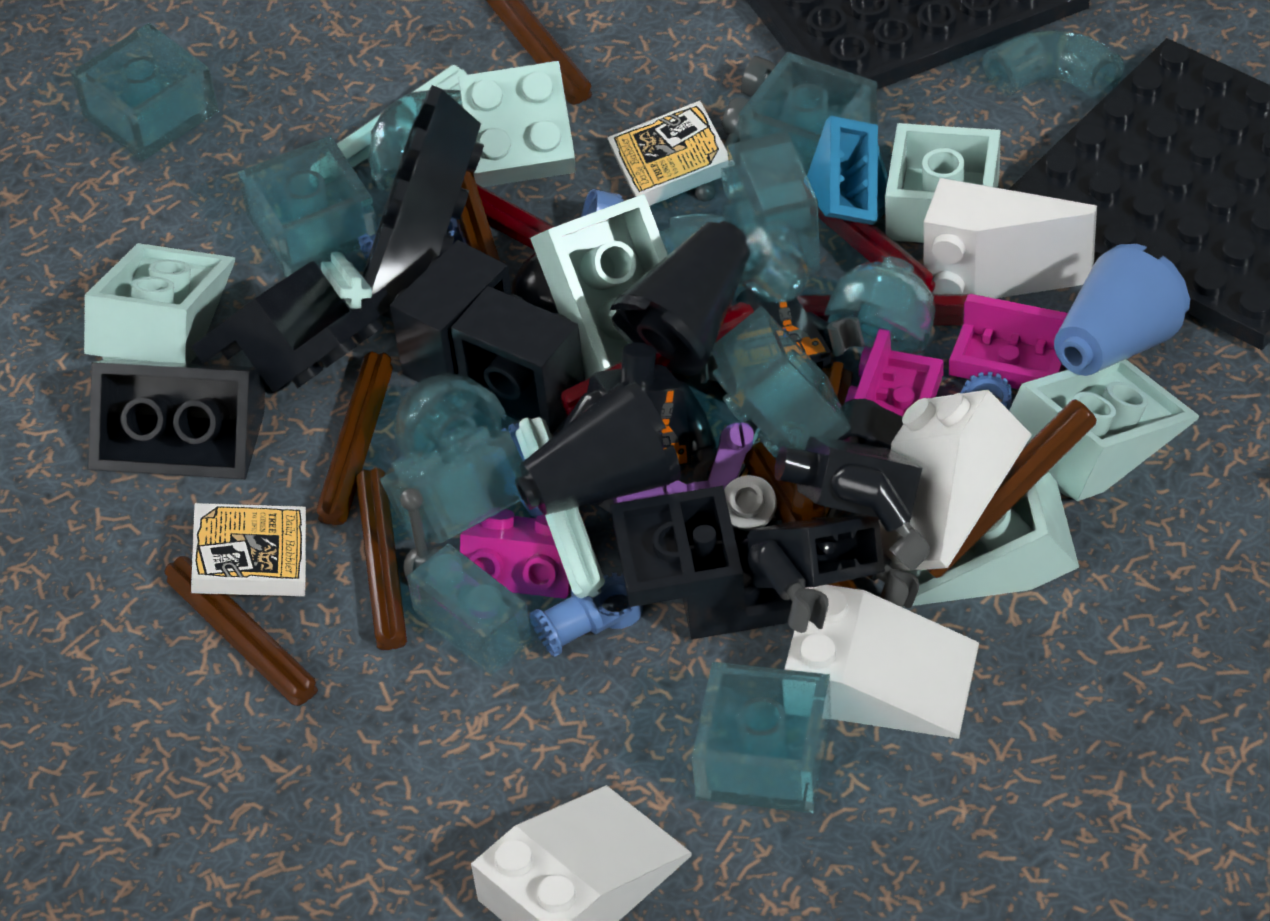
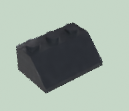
(174, 418)

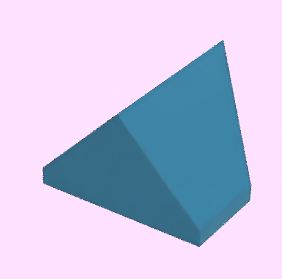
(849, 171)

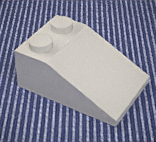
(1005, 241)
(964, 455)
(887, 664)
(577, 862)

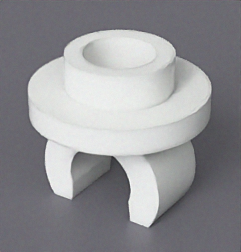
(750, 502)

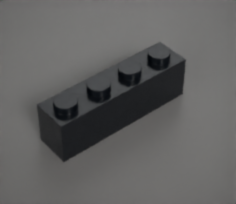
(424, 194)

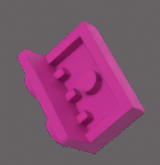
(1006, 340)
(895, 377)
(517, 554)

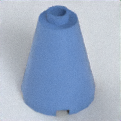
(1122, 310)

